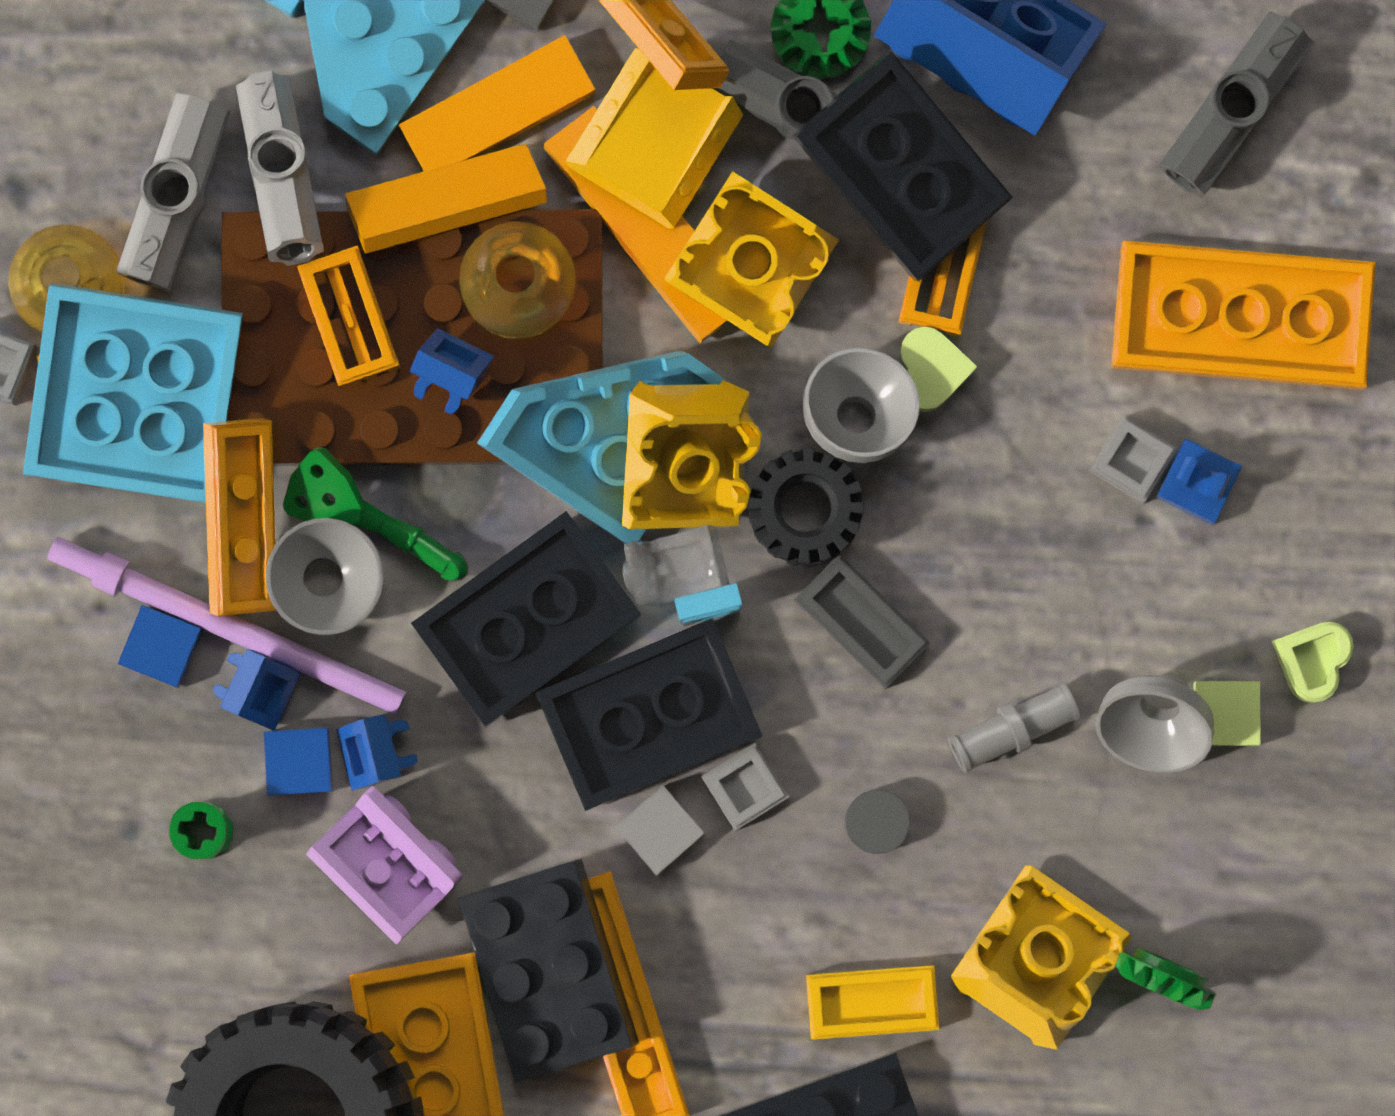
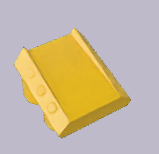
(654, 140)
(751, 259)
(687, 456)
(1040, 958)

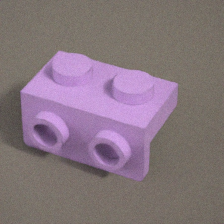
(386, 864)

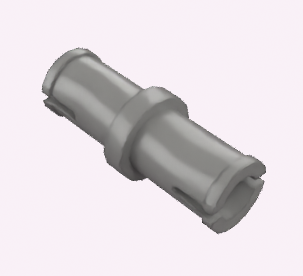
(1014, 727)

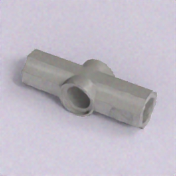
(185, 153)
(284, 197)

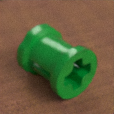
(186, 843)

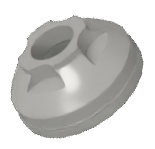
(870, 380)
(359, 568)
(1154, 736)

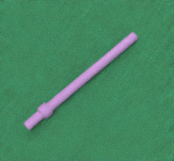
(114, 575)

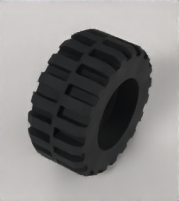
(299, 1036)

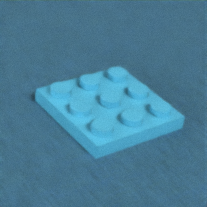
(129, 391)

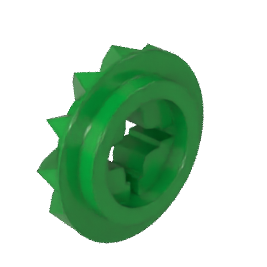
(801, 50)
(1166, 978)

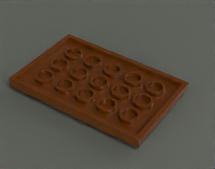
(379, 421)

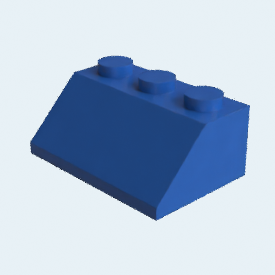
(997, 51)

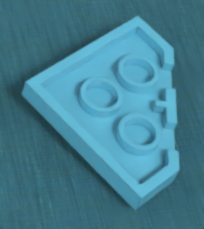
(379, 58)
(575, 432)

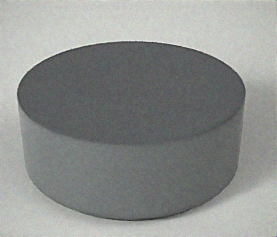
(877, 821)

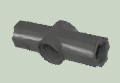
(1257, 73)
(763, 87)

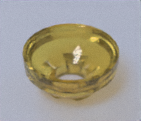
(86, 248)
(527, 311)

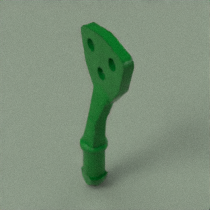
(353, 509)

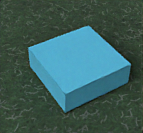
(708, 604)

